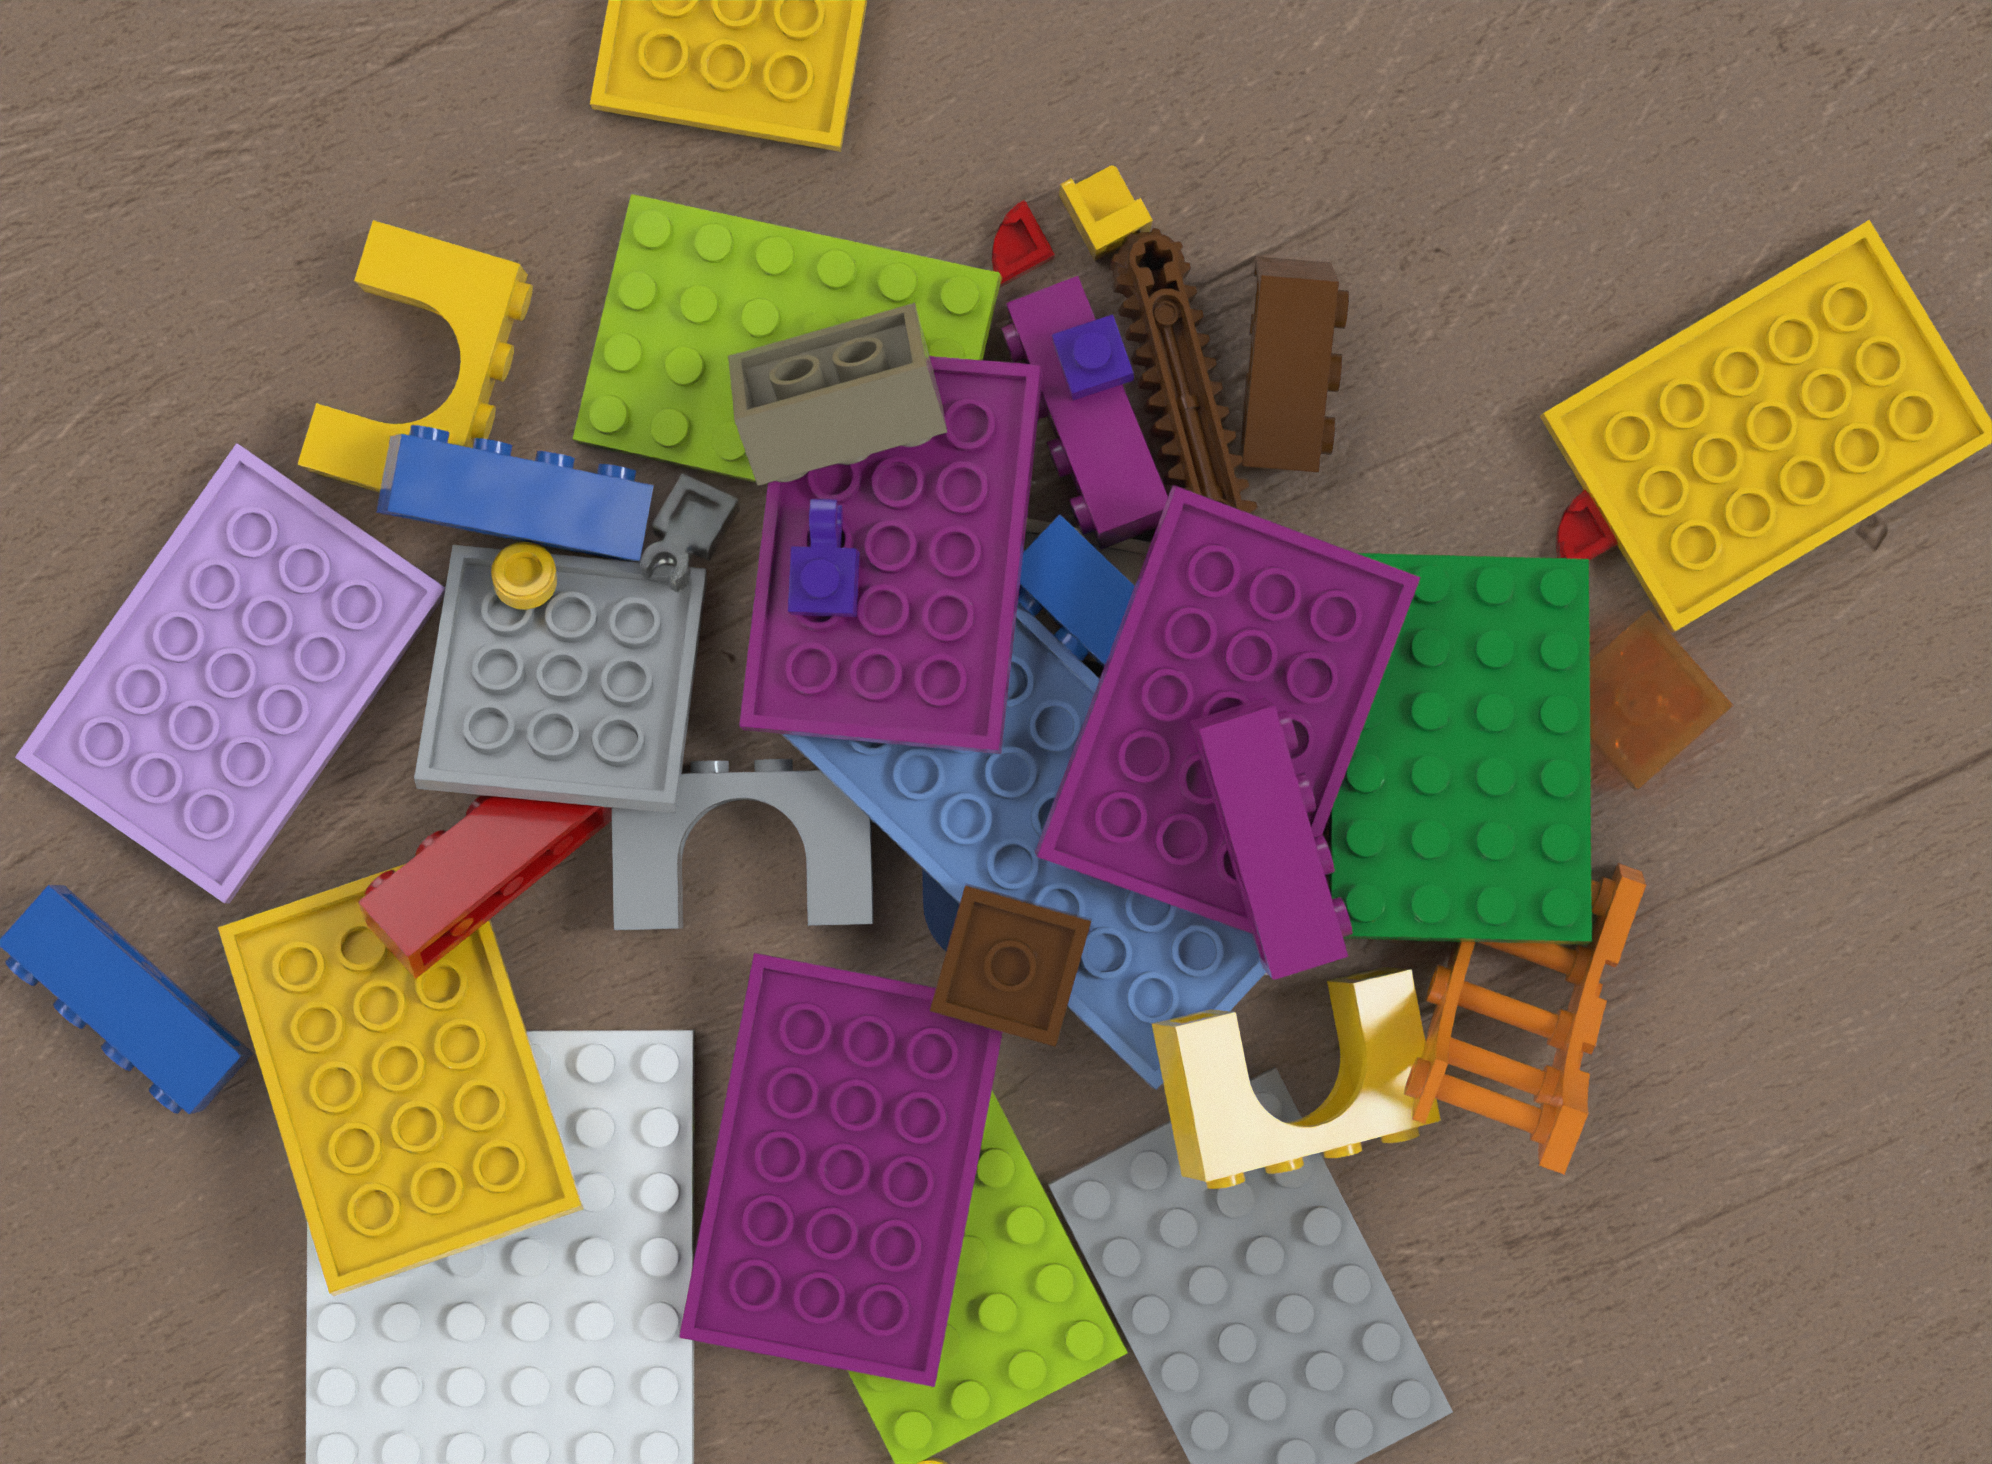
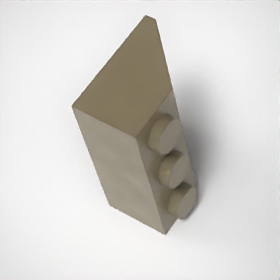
(835, 395)

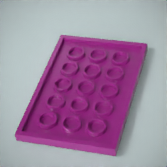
(935, 580)
(1215, 622)
(841, 1173)

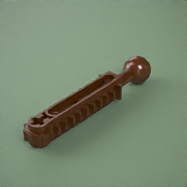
(1177, 369)

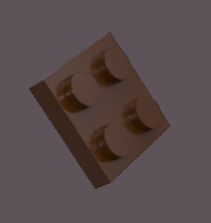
(1010, 965)

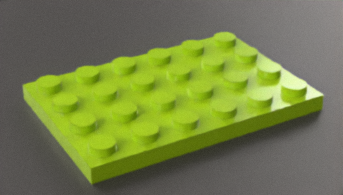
(719, 284)
(1016, 1318)

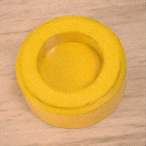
(524, 575)

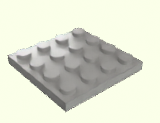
(565, 695)

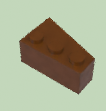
(1292, 364)

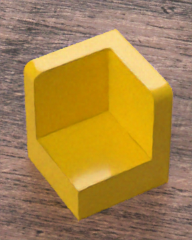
(1104, 211)

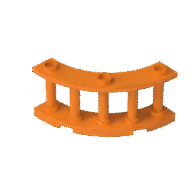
(1558, 1088)

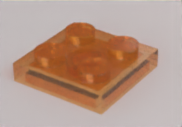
(1648, 700)

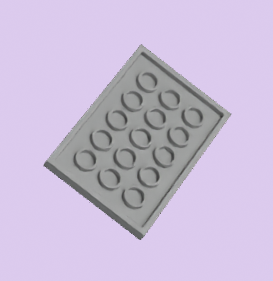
(1251, 1304)

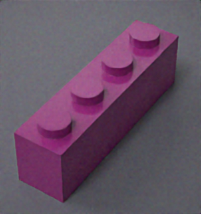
(1095, 434)
(1271, 838)

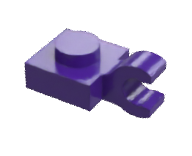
(824, 575)

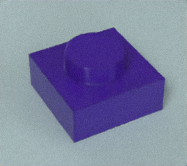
(1092, 357)

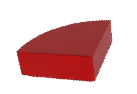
(1019, 245)
(1583, 530)

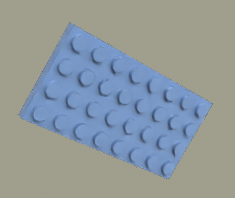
(980, 824)

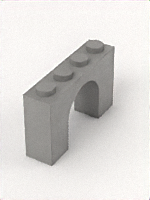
(832, 828)

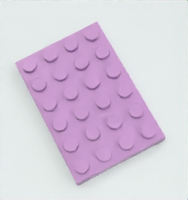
(232, 674)

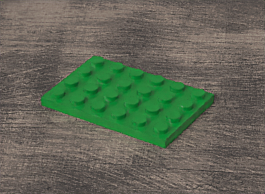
(1475, 761)

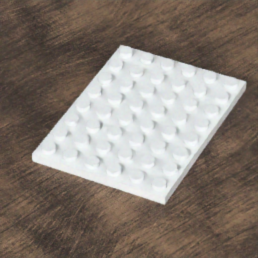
(550, 1335)

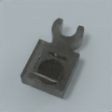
(689, 524)

